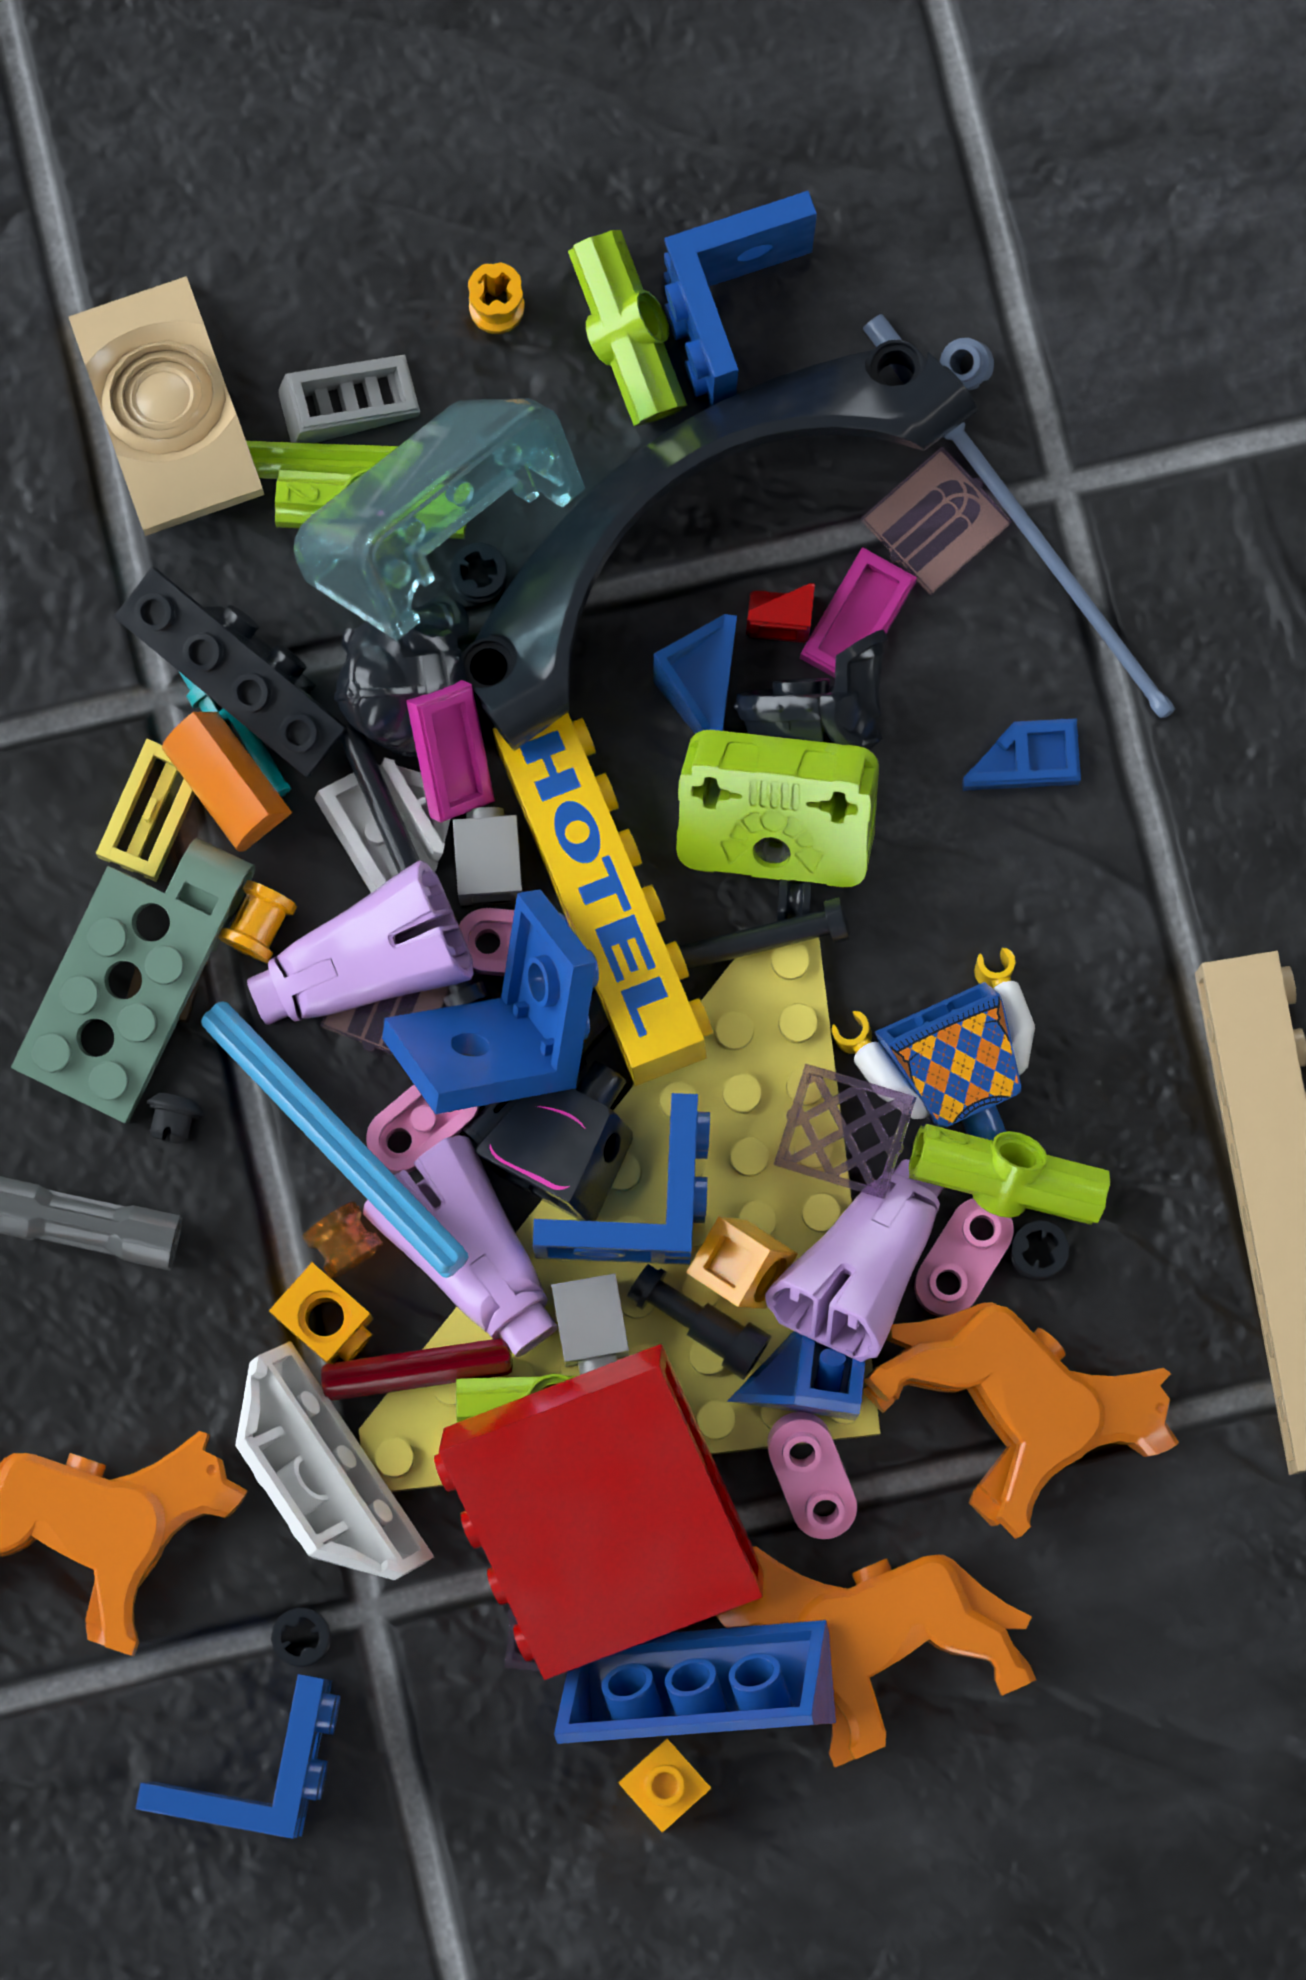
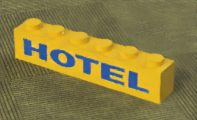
(604, 900)

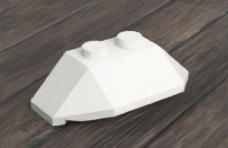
(321, 1472)

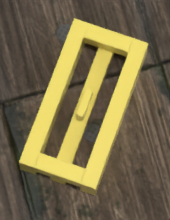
(131, 859)

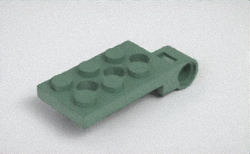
(199, 904)

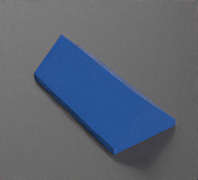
(703, 1684)

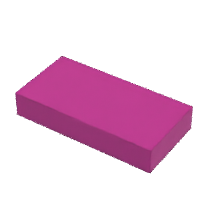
(862, 605)
(450, 751)

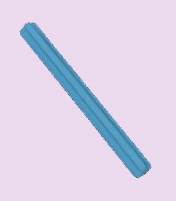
(335, 1140)

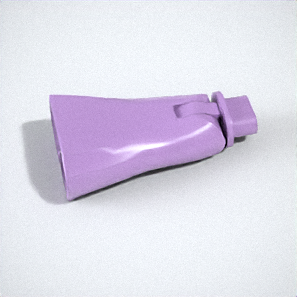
(377, 950)
(857, 1273)
(498, 1281)

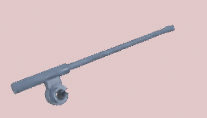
(880, 331)

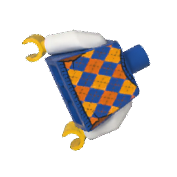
(954, 1054)

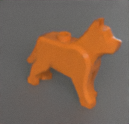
(1026, 1397)
(112, 1523)
(882, 1623)

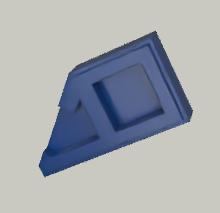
(1029, 756)

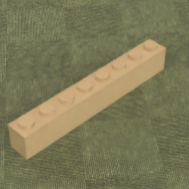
(1264, 1124)

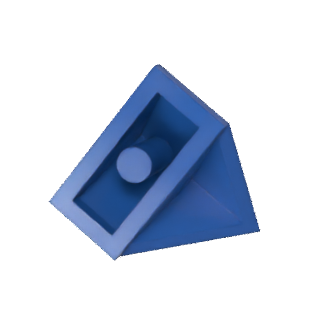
(697, 673)
(806, 1379)

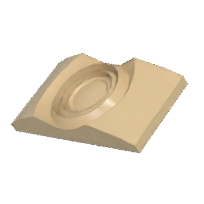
(166, 406)

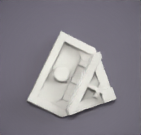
(358, 832)

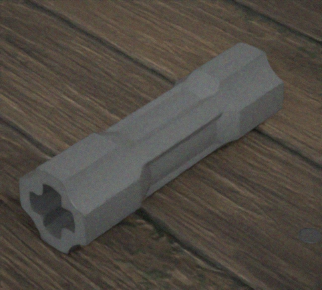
(89, 1224)

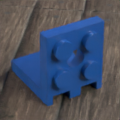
(719, 254)
(519, 1042)
(643, 1241)
(298, 1781)

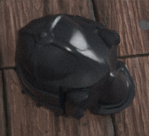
(388, 672)
(822, 711)

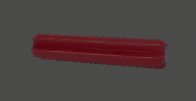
(416, 1369)

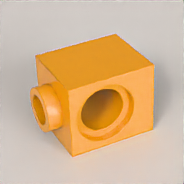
(740, 1262)
(303, 1296)
(664, 1785)

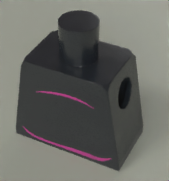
(564, 1144)

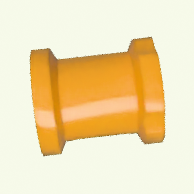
(495, 280)
(257, 921)

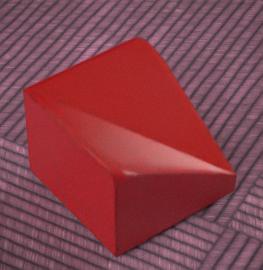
(781, 614)

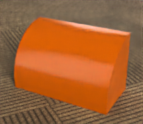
(225, 778)

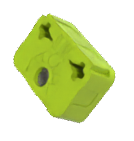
(777, 808)

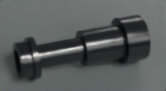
(707, 1325)

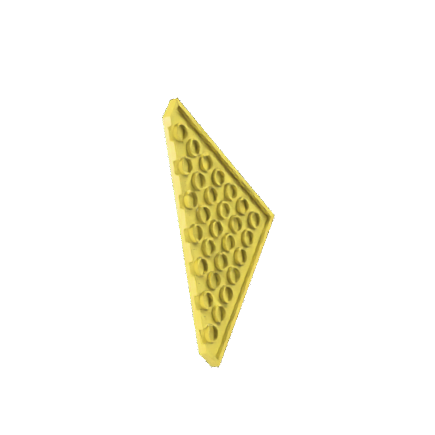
(765, 1026)

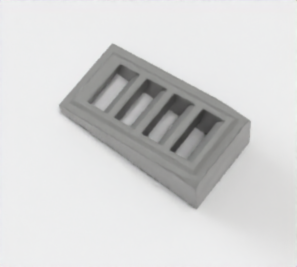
(332, 425)

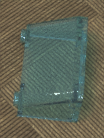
(375, 534)

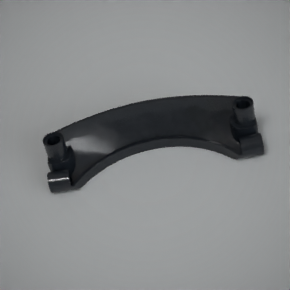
(542, 607)

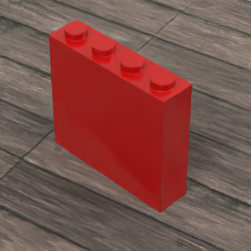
(599, 1513)

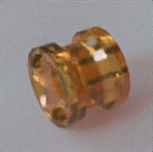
(342, 1240)

